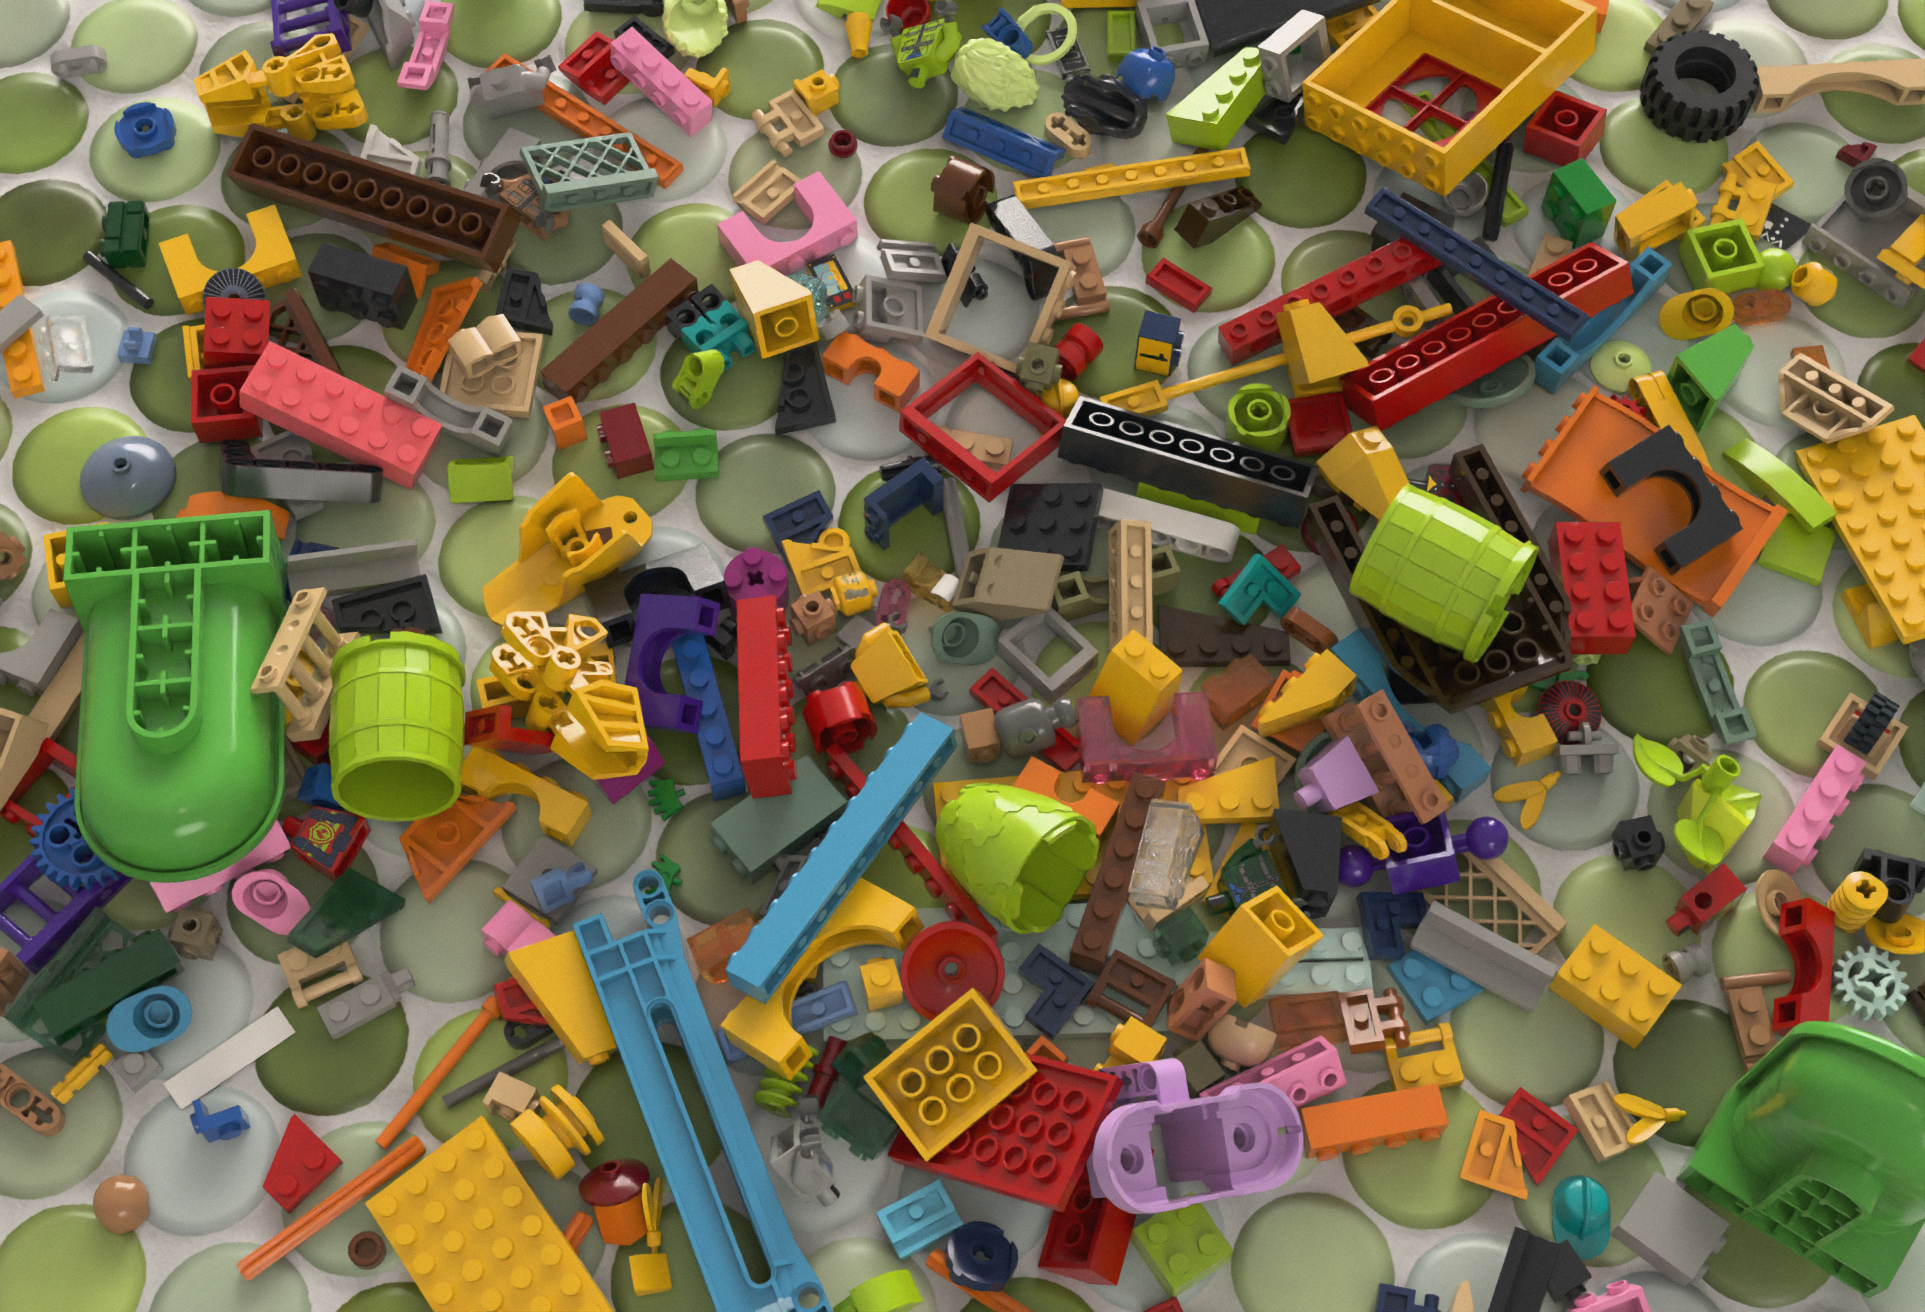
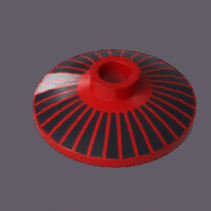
(1555, 706)

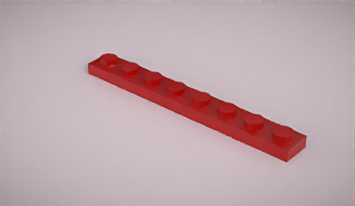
(915, 854)

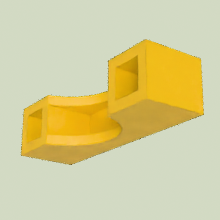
(561, 813)

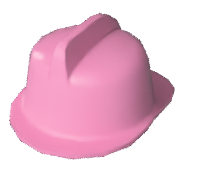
(270, 900)

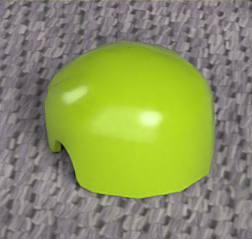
(1777, 270)

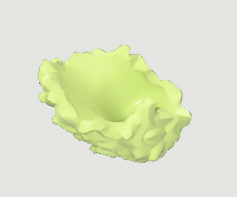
(695, 25)
(994, 75)

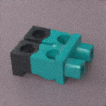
(711, 325)

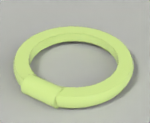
(1050, 8)

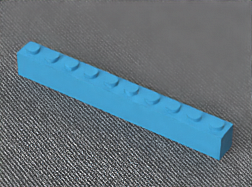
(841, 858)

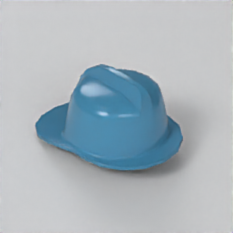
(149, 1019)

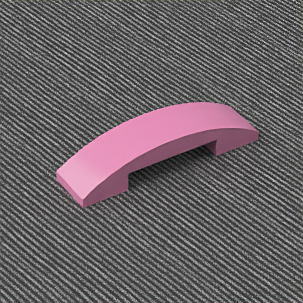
(429, 47)

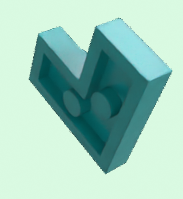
(1256, 585)

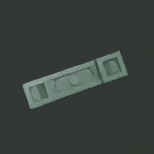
(1712, 683)

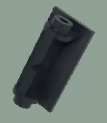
(975, 285)

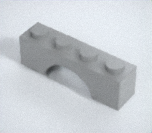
(503, 160)
(471, 424)

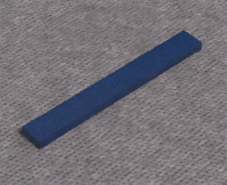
(1476, 264)

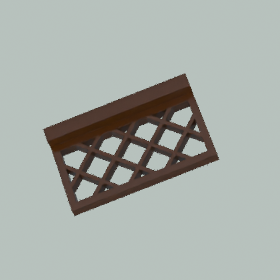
(306, 328)

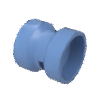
(586, 304)

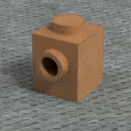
(980, 736)

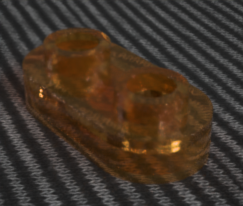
(1762, 306)

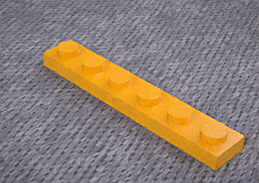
(21, 356)

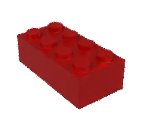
(1594, 576)

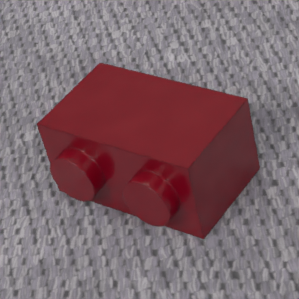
(625, 440)

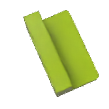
(481, 479)

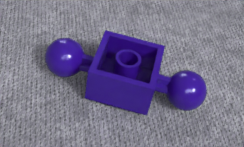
(1429, 853)

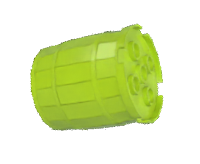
(1442, 571)
(397, 726)

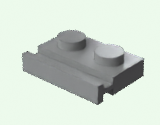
(911, 261)

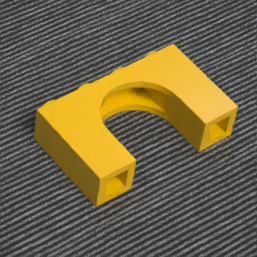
(270, 263)

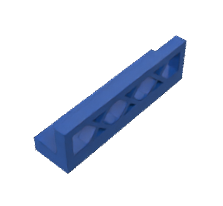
(1002, 142)

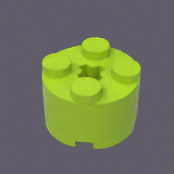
(1258, 417)

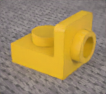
(713, 88)

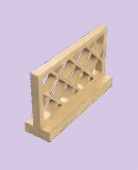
(1514, 891)

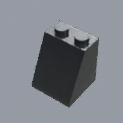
(1307, 857)

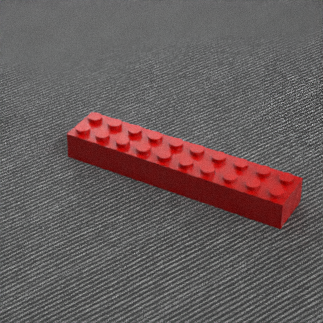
(1478, 340)

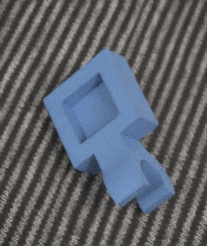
(556, 886)

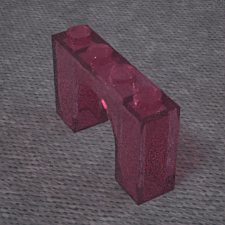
(1108, 758)

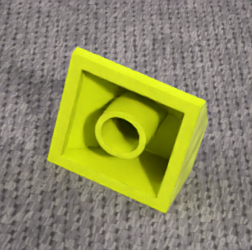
(1721, 817)

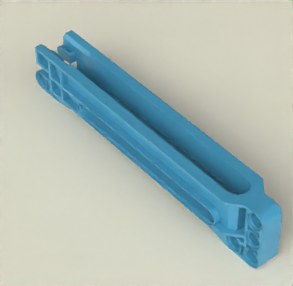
(648, 984)

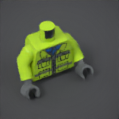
(925, 48)

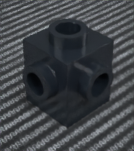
(1638, 843)

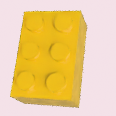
(1614, 986)

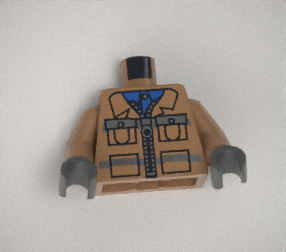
(524, 200)

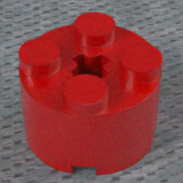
(839, 717)

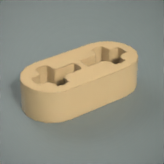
(1071, 133)

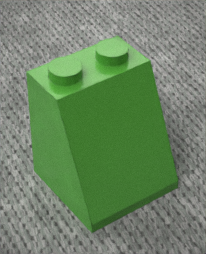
(1708, 372)

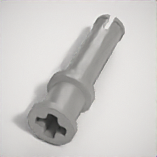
(437, 161)

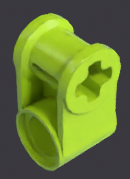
(699, 376)

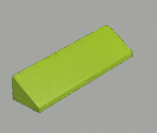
(1241, 520)

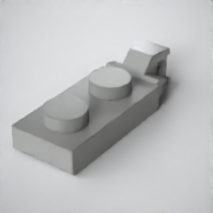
(364, 1002)

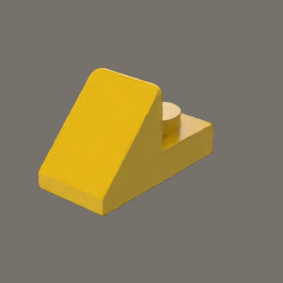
(1869, 617)

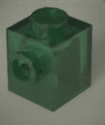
(1180, 937)
(860, 1057)

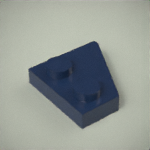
(799, 521)

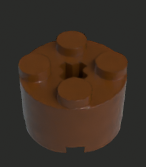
(962, 190)

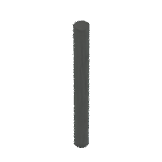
(509, 1068)

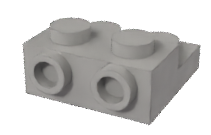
(888, 310)

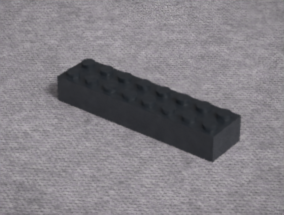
(1187, 462)

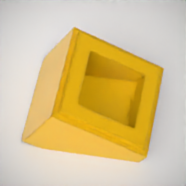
(650, 1273)

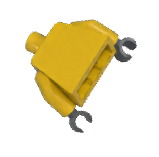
(889, 670)

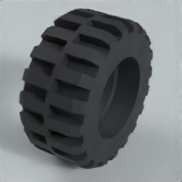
(1701, 58)

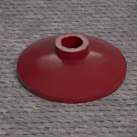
(614, 1182)

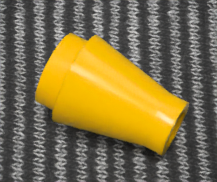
(858, 32)

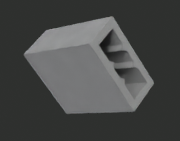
(1671, 1230)

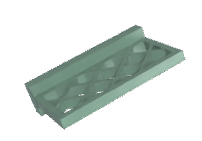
(595, 188)

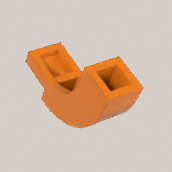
(218, 503)

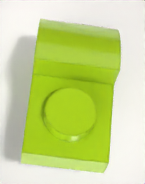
(884, 1293)

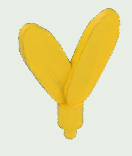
(1533, 791)
(1652, 1116)
(652, 1211)

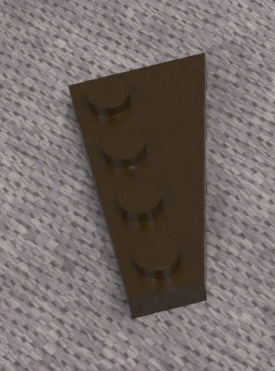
(1213, 641)

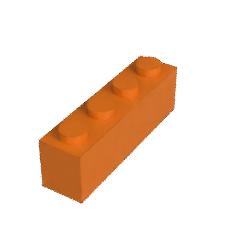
(1373, 1121)

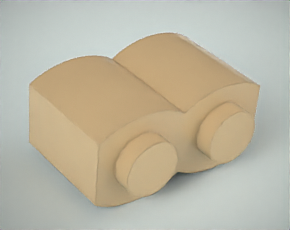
(485, 346)

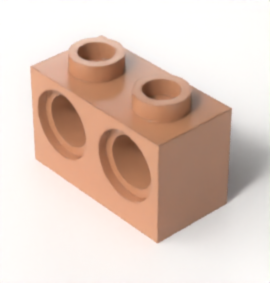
(1201, 1000)

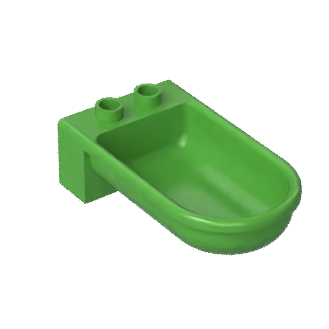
(172, 744)
(1824, 1151)

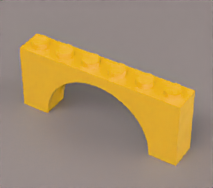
(863, 918)

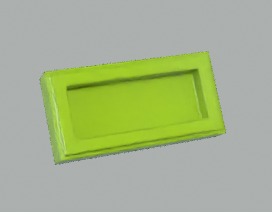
(1120, 34)

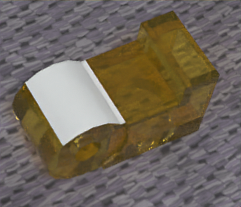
(931, 582)

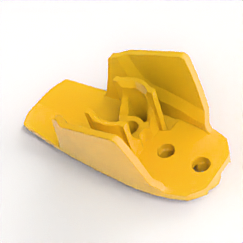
(551, 553)

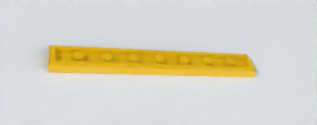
(1132, 178)

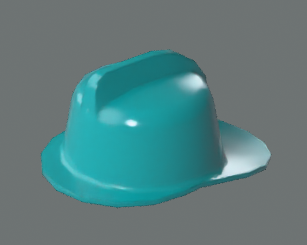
(1582, 1215)

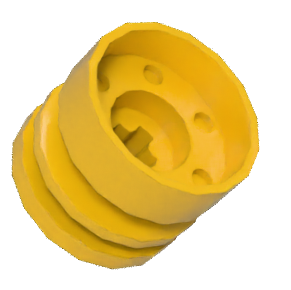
(557, 1132)

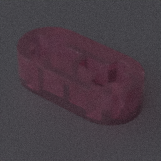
(885, 605)

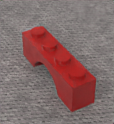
(1809, 936)

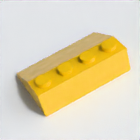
(950, 1074)

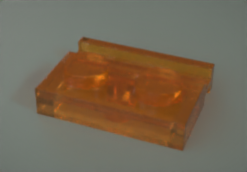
(1307, 1017)

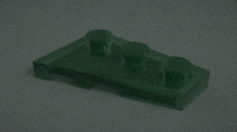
(344, 912)

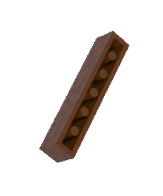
(619, 333)
(1114, 877)

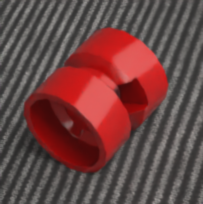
(1077, 349)

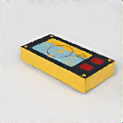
(838, 287)

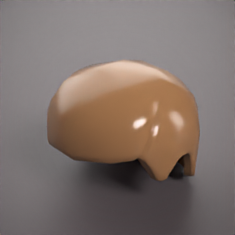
(121, 1203)

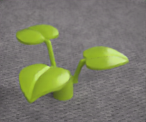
(1664, 767)

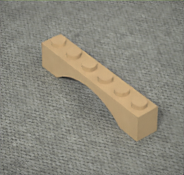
(1892, 80)

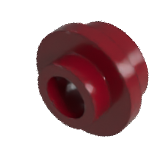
(840, 138)

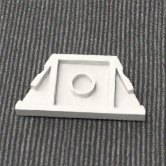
(389, 153)

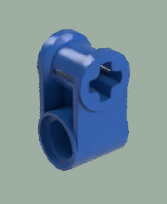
(1006, 30)

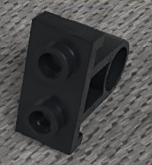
(1901, 877)

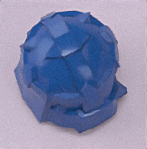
(1435, 748)

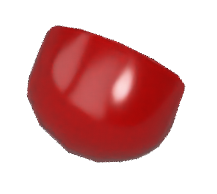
(910, 11)

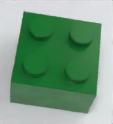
(1578, 203)

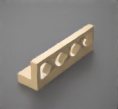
(1130, 580)

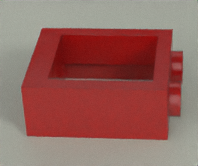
(49, 753)

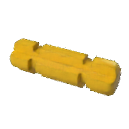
(81, 1073)

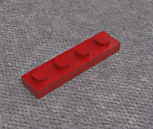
(997, 693)

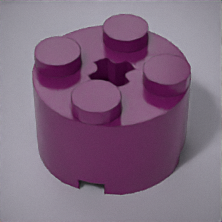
(756, 575)

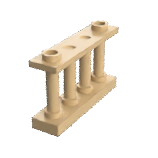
(313, 710)

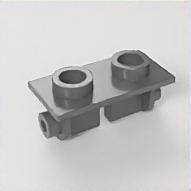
(828, 675)

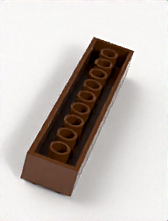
(374, 197)

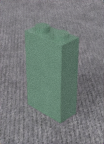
(768, 827)

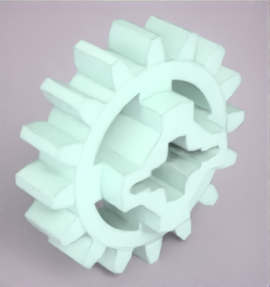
(1862, 994)

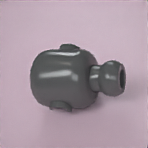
(1030, 726)

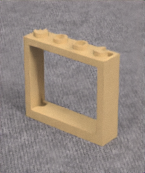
(958, 279)

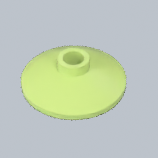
(1614, 374)

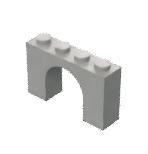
(40, 658)

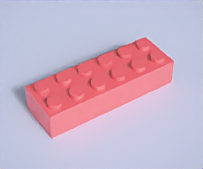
(340, 415)

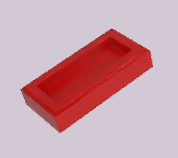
(1178, 285)

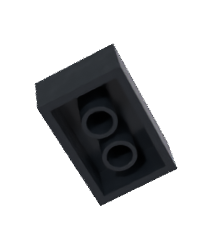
(362, 286)

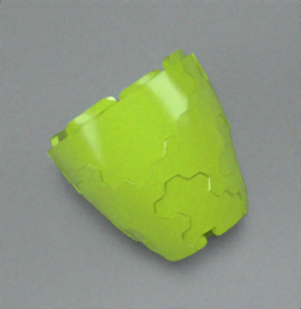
(1016, 852)

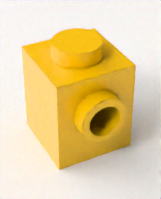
(881, 983)

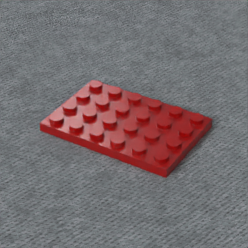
(1031, 1140)

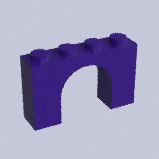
(657, 625)

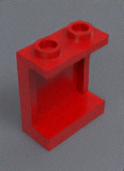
(492, 730)

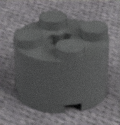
(1859, 186)

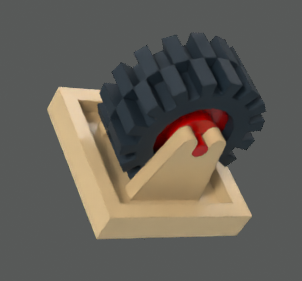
(1865, 731)

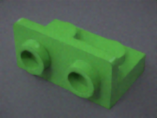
(686, 455)

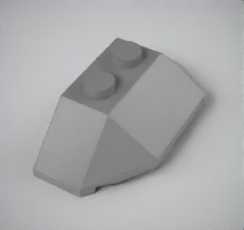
(392, 29)

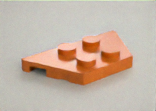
(448, 841)

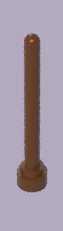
(1152, 232)

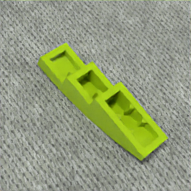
(1779, 483)

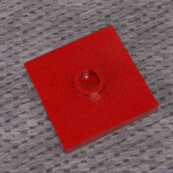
(1317, 423)

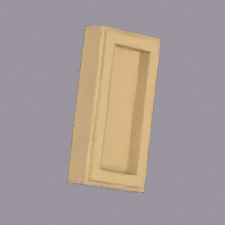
(626, 249)

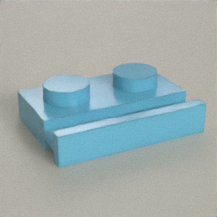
(919, 1220)

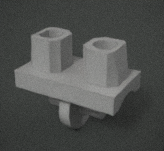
(1570, 755)

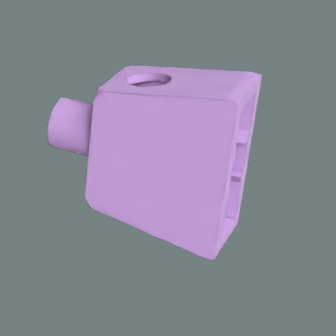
(1334, 778)

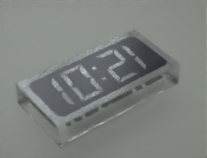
(1075, 60)

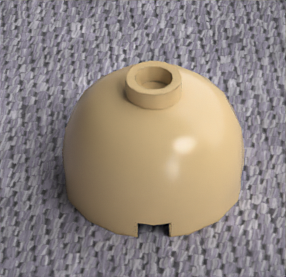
(1240, 1042)

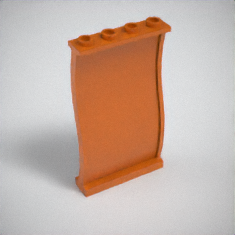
(1652, 509)

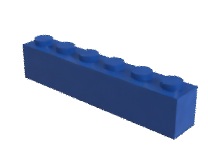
(714, 731)

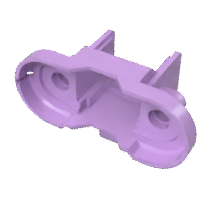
(1215, 1139)

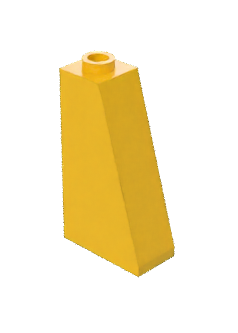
(564, 993)

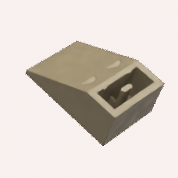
(1007, 583)

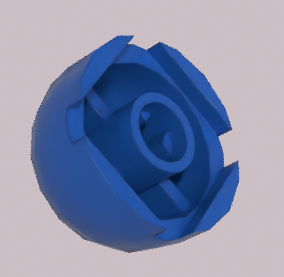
(1148, 72)

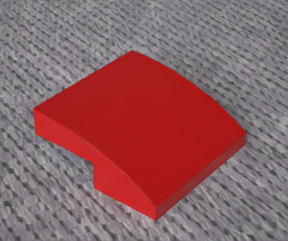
(592, 69)

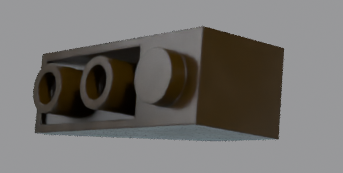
(1215, 215)

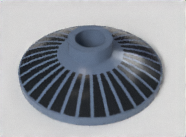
(233, 281)

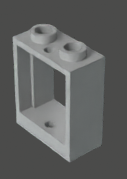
(1160, 12)
(1311, 34)
(1068, 675)

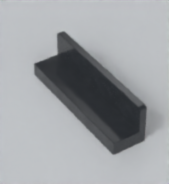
(1524, 1273)

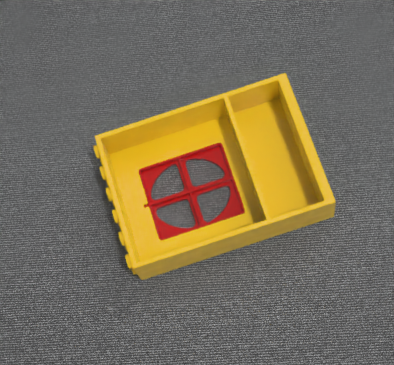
(1499, 49)

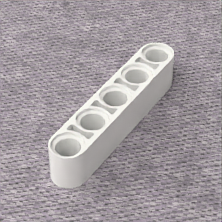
(1172, 526)

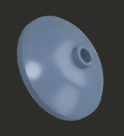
(134, 488)

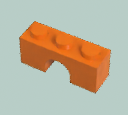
(852, 356)
(1094, 806)

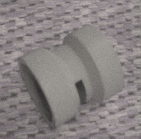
(1687, 963)

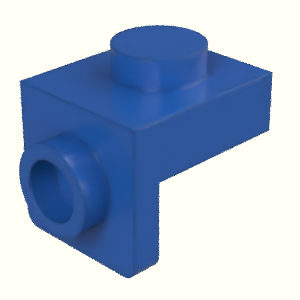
(220, 1125)

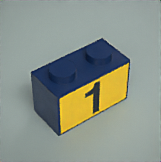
(1159, 344)

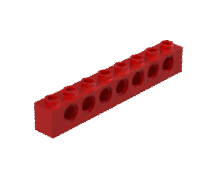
(1336, 292)

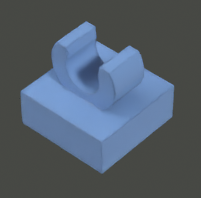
(137, 346)

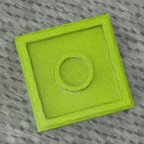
(1797, 552)

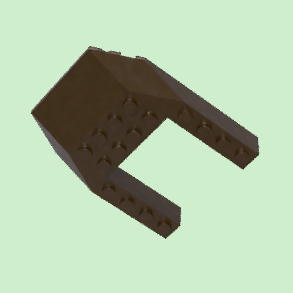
(1526, 648)

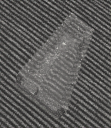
(1165, 854)

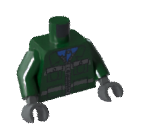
(1247, 876)

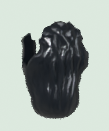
(1104, 106)

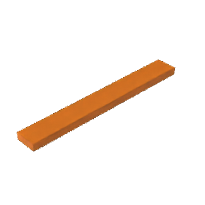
(591, 123)

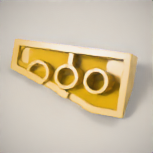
(1364, 470)

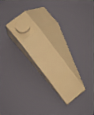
(19, 747)

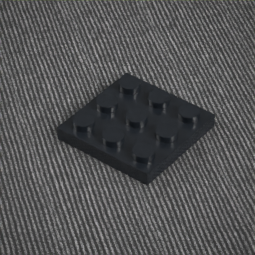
(1053, 521)

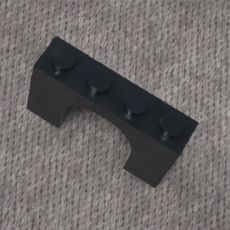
(1667, 457)
(684, 572)

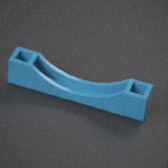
(1564, 358)
(1361, 657)

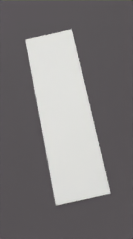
(229, 1058)

